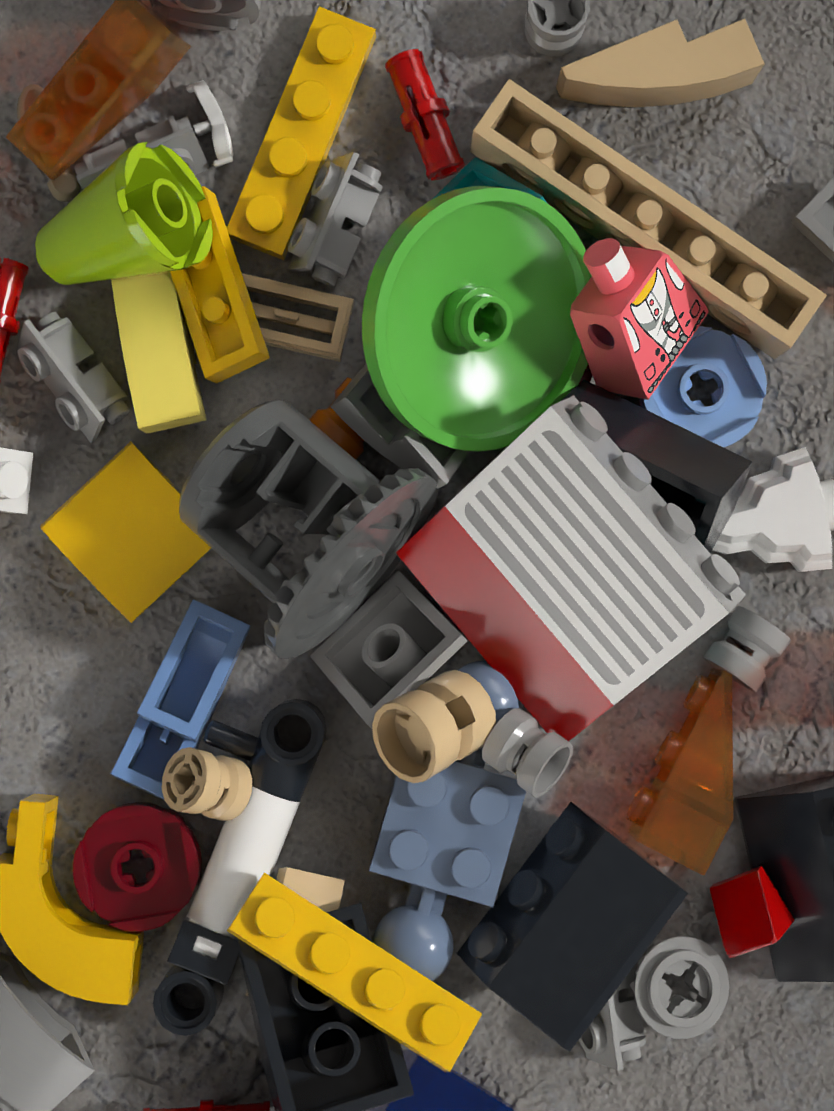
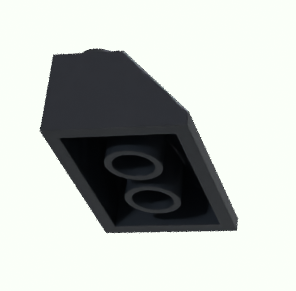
(682, 465)
(793, 840)
(571, 926)

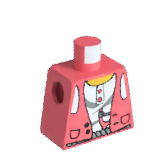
(633, 316)

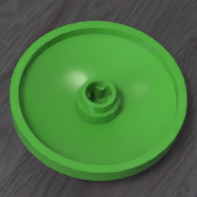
(475, 317)

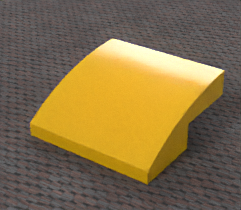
(126, 532)

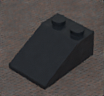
(316, 1048)

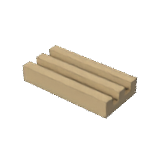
(337, 328)

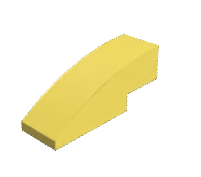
(157, 352)

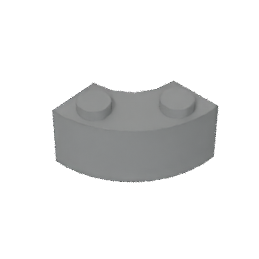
(38, 1048)

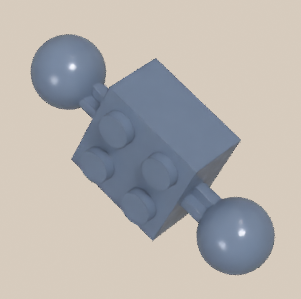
(446, 840)

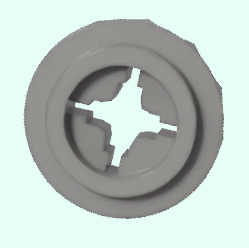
(705, 975)

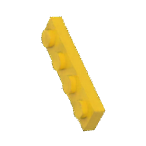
(301, 132)
(355, 972)

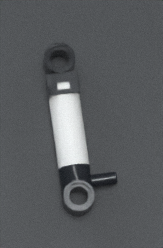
(244, 851)

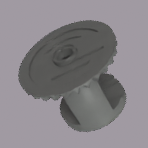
(289, 461)

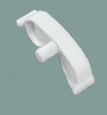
(215, 123)

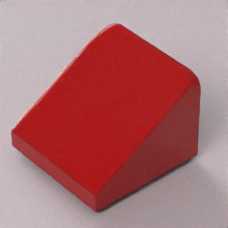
(749, 912)

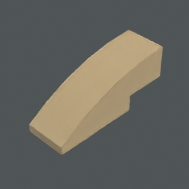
(664, 68)

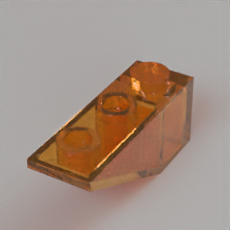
(98, 86)
(693, 792)

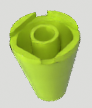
(128, 222)

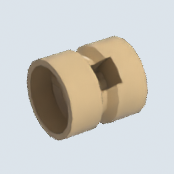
(433, 726)

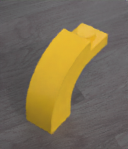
(41, 928)

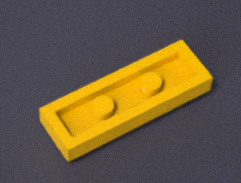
(219, 305)

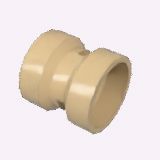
(206, 784)

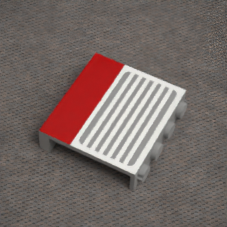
(570, 569)

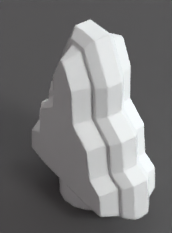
(784, 515)

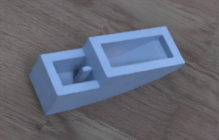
(181, 695)

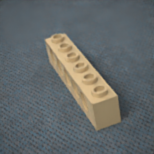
(625, 203)

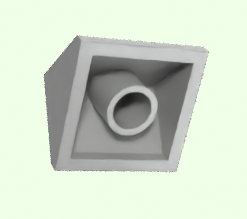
(387, 647)

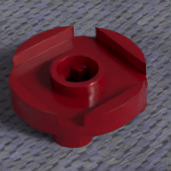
(117, 895)

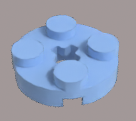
(739, 391)

